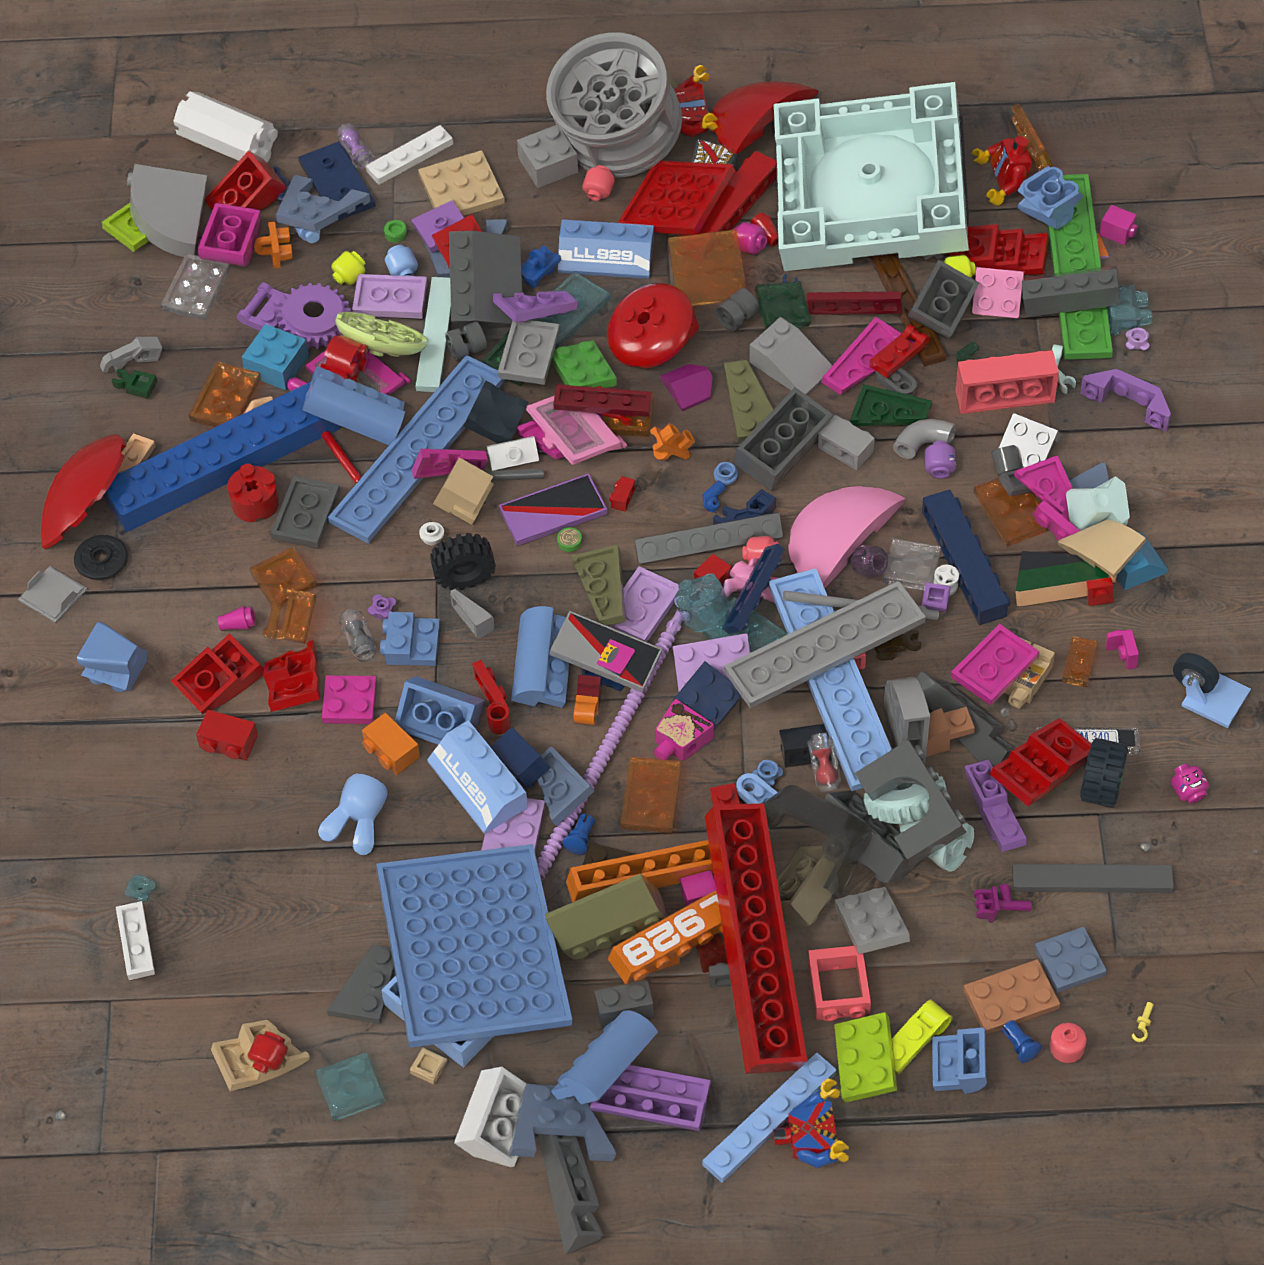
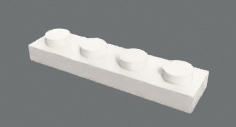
(409, 155)

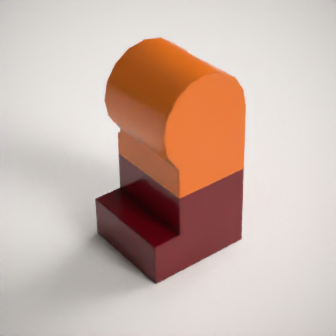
(587, 699)

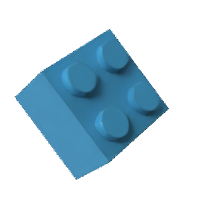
(276, 356)

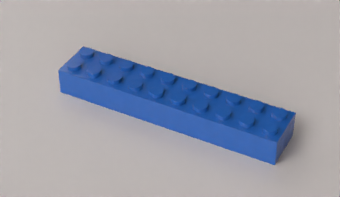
(212, 458)

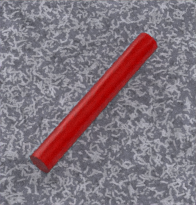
(341, 456)

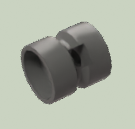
(736, 309)
(474, 341)

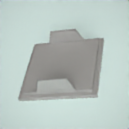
(52, 593)

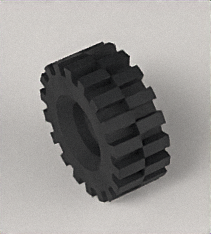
(462, 561)

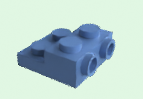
(410, 639)

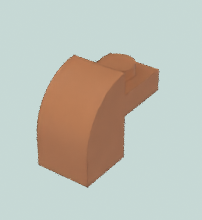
(946, 727)

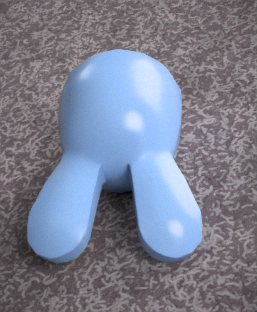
(360, 801)

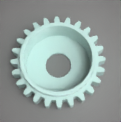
(902, 803)

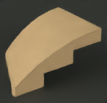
(1105, 545)
(234, 1062)

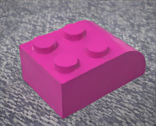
(230, 235)

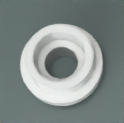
(431, 538)

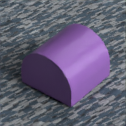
(936, 597)

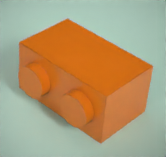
(390, 744)

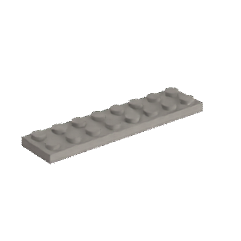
(824, 644)

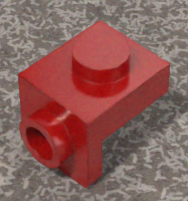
(1100, 591)

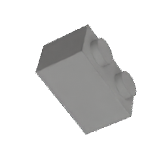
(846, 442)

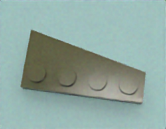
(603, 581)

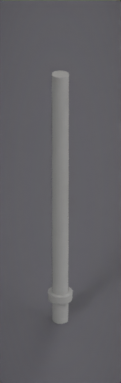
(839, 602)

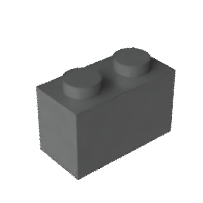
(630, 997)

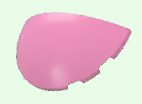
(836, 526)

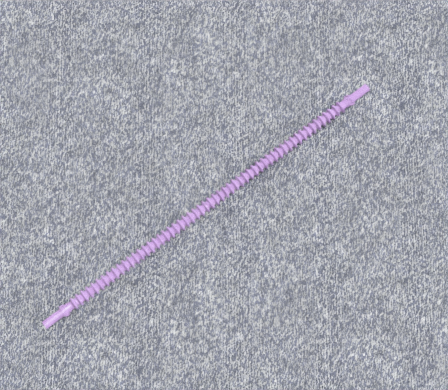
(606, 750)

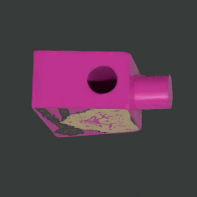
(681, 732)

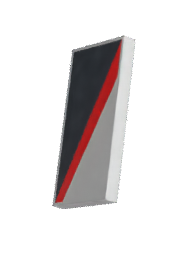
(584, 640)

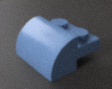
(960, 1061)

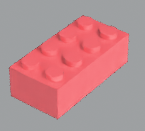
(1006, 381)

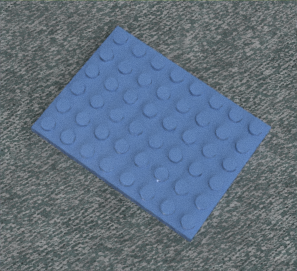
(472, 945)

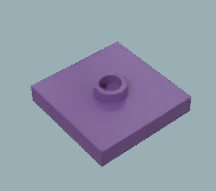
(435, 221)

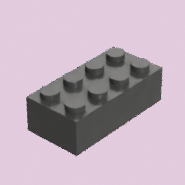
(782, 439)

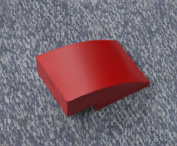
(218, 675)

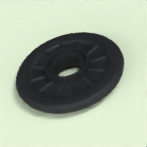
(104, 569)

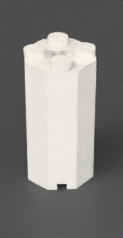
(224, 127)

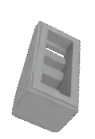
(474, 616)

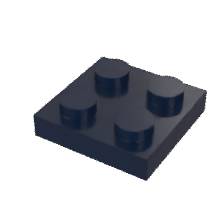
(709, 694)

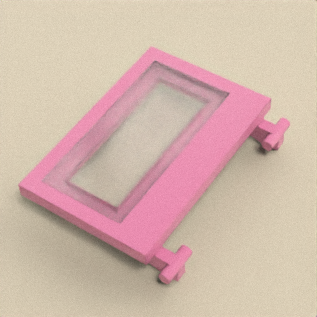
(574, 432)

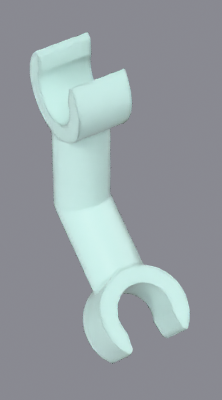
(1062, 379)

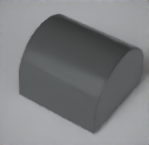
(1006, 459)

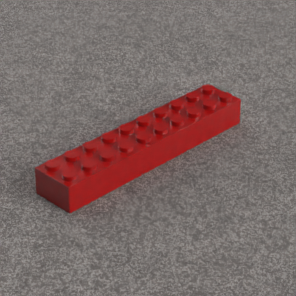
(755, 939)

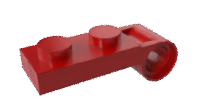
(495, 696)

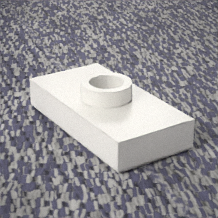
(512, 453)

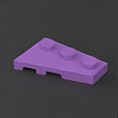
(525, 307)

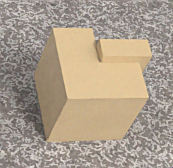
(464, 491)

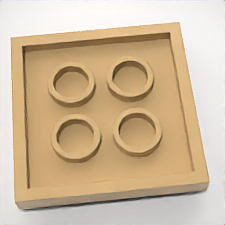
(464, 181)

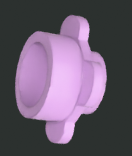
(1137, 339)

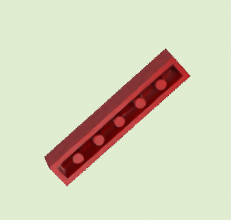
(741, 193)

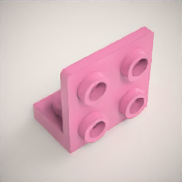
(997, 293)

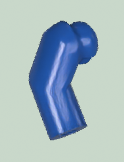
(710, 496)

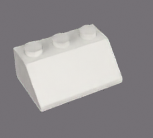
(492, 1117)

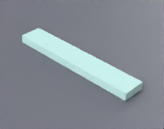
(436, 325)

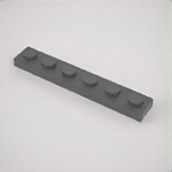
(706, 537)

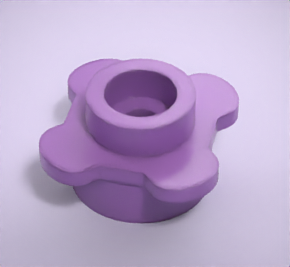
(381, 612)

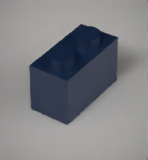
(520, 757)

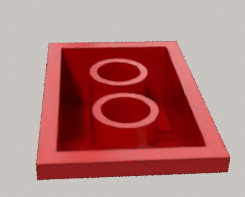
(248, 185)

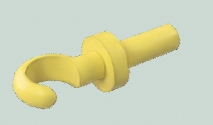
(1143, 1022)

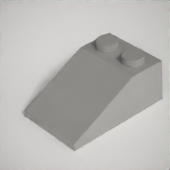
(789, 357)

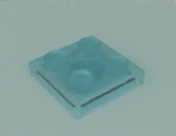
(349, 1086)

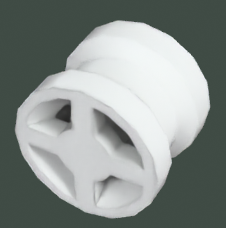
(947, 573)

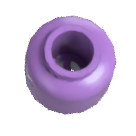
(940, 459)

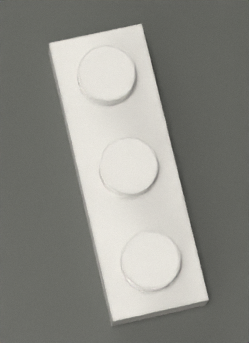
(135, 940)

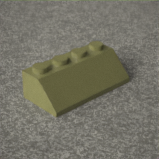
(606, 917)

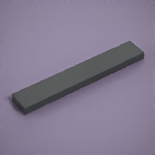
(1092, 878)

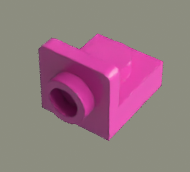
(1126, 646)

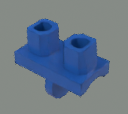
(538, 265)

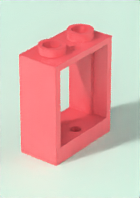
(838, 959)

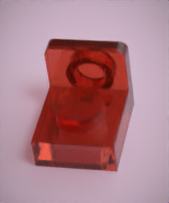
(711, 953)

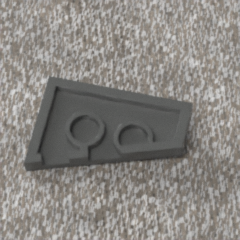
(362, 994)

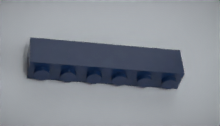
(964, 552)

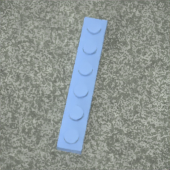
(770, 1115)

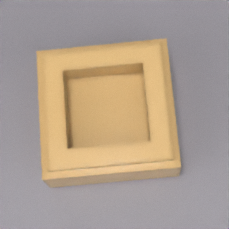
(428, 1066)

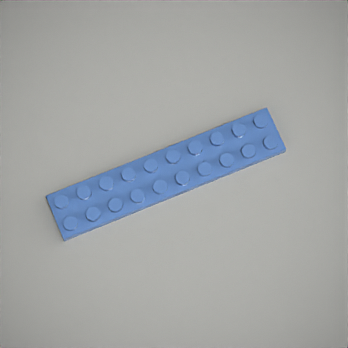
(432, 427)

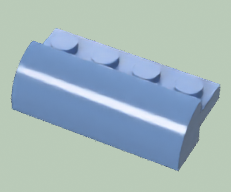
(354, 406)
(536, 673)
(606, 1058)

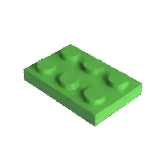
(583, 366)

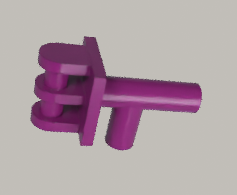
(989, 904)

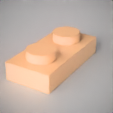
(136, 451)

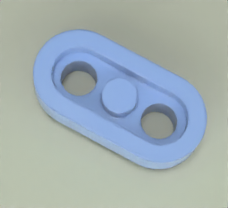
(761, 790)

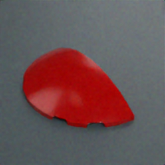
(750, 108)
(79, 485)

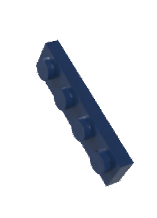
(756, 583)

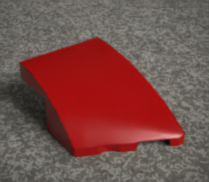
(293, 678)

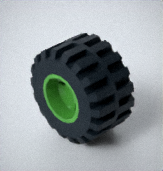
(1104, 772)

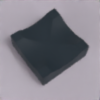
(495, 414)

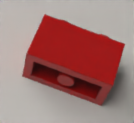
(227, 735)

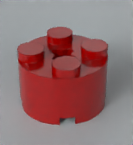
(345, 357)
(253, 493)

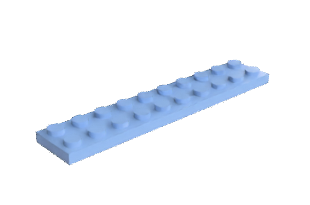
(839, 691)

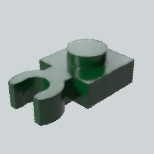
(137, 384)

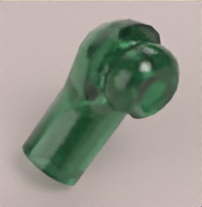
(966, 352)

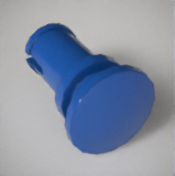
(578, 838)
(1023, 1044)

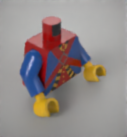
(813, 1129)

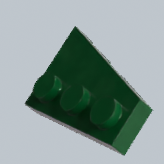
(888, 407)

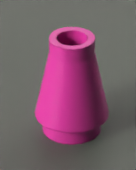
(238, 619)

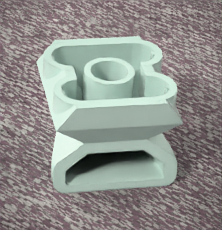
(1098, 504)

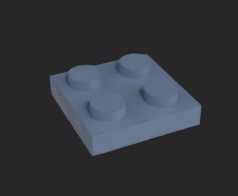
(1070, 959)

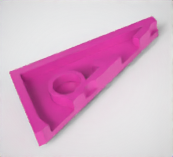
(1048, 482)

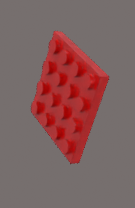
(678, 196)

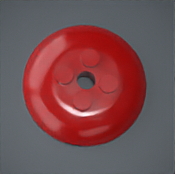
(651, 342)

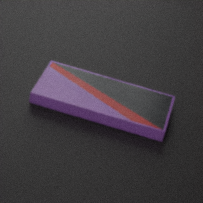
(552, 509)

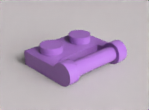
(268, 312)

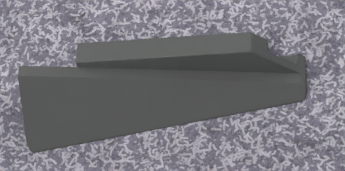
(985, 741)
(571, 1191)

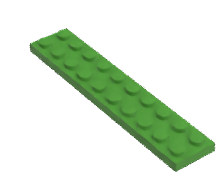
(1074, 249)

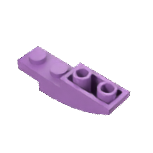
(993, 806)

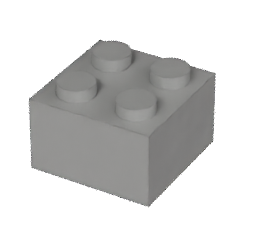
(547, 156)

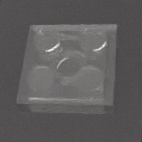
(911, 563)

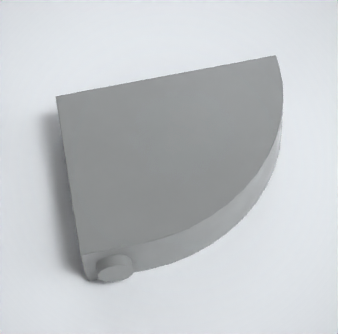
(167, 206)
(907, 713)

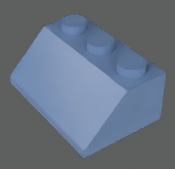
(434, 710)

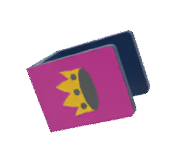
(615, 659)

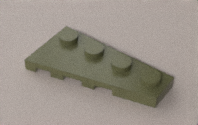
(746, 398)

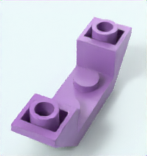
(1098, 385)

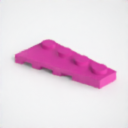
(854, 362)

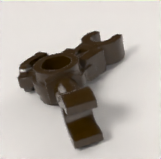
(888, 649)

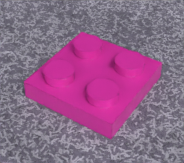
(349, 699)

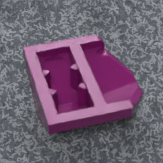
(688, 385)

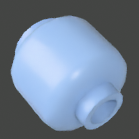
(401, 261)

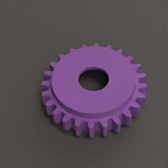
(315, 330)

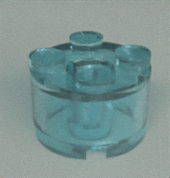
(702, 602)

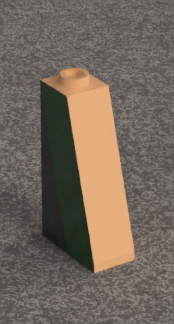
(1053, 577)

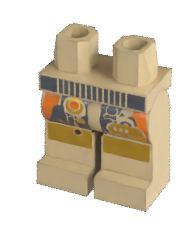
(1030, 681)

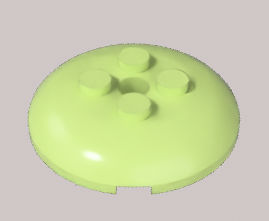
(381, 335)

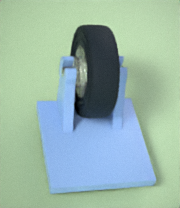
(1207, 690)

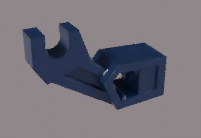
(761, 500)

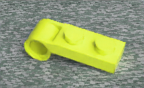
(917, 1032)

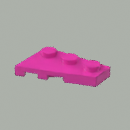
(441, 461)

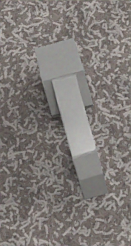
(141, 349)

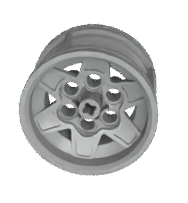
(604, 66)

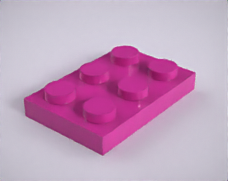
(995, 664)

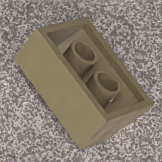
(802, 886)

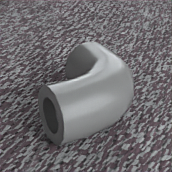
(923, 432)

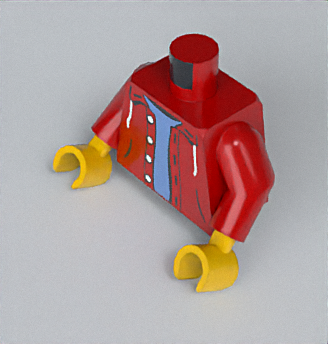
(693, 106)
(1010, 165)

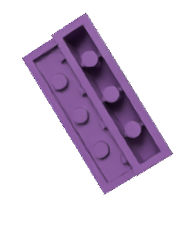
(656, 1098)

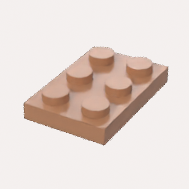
(1011, 995)

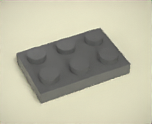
(305, 512)

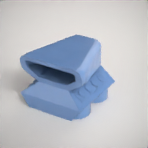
(1049, 197)
(111, 658)

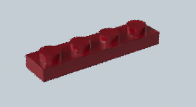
(854, 303)
(602, 400)

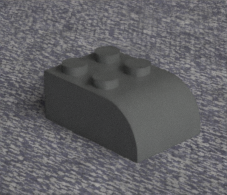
(943, 299)

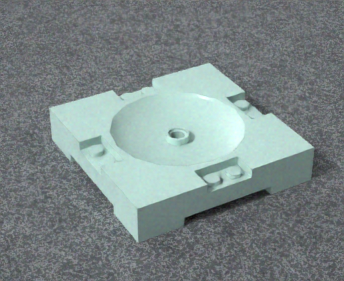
(870, 178)

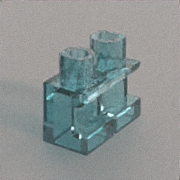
(1128, 313)

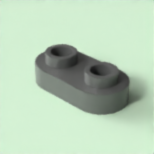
(898, 382)

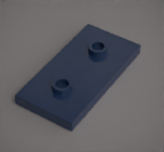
(334, 175)

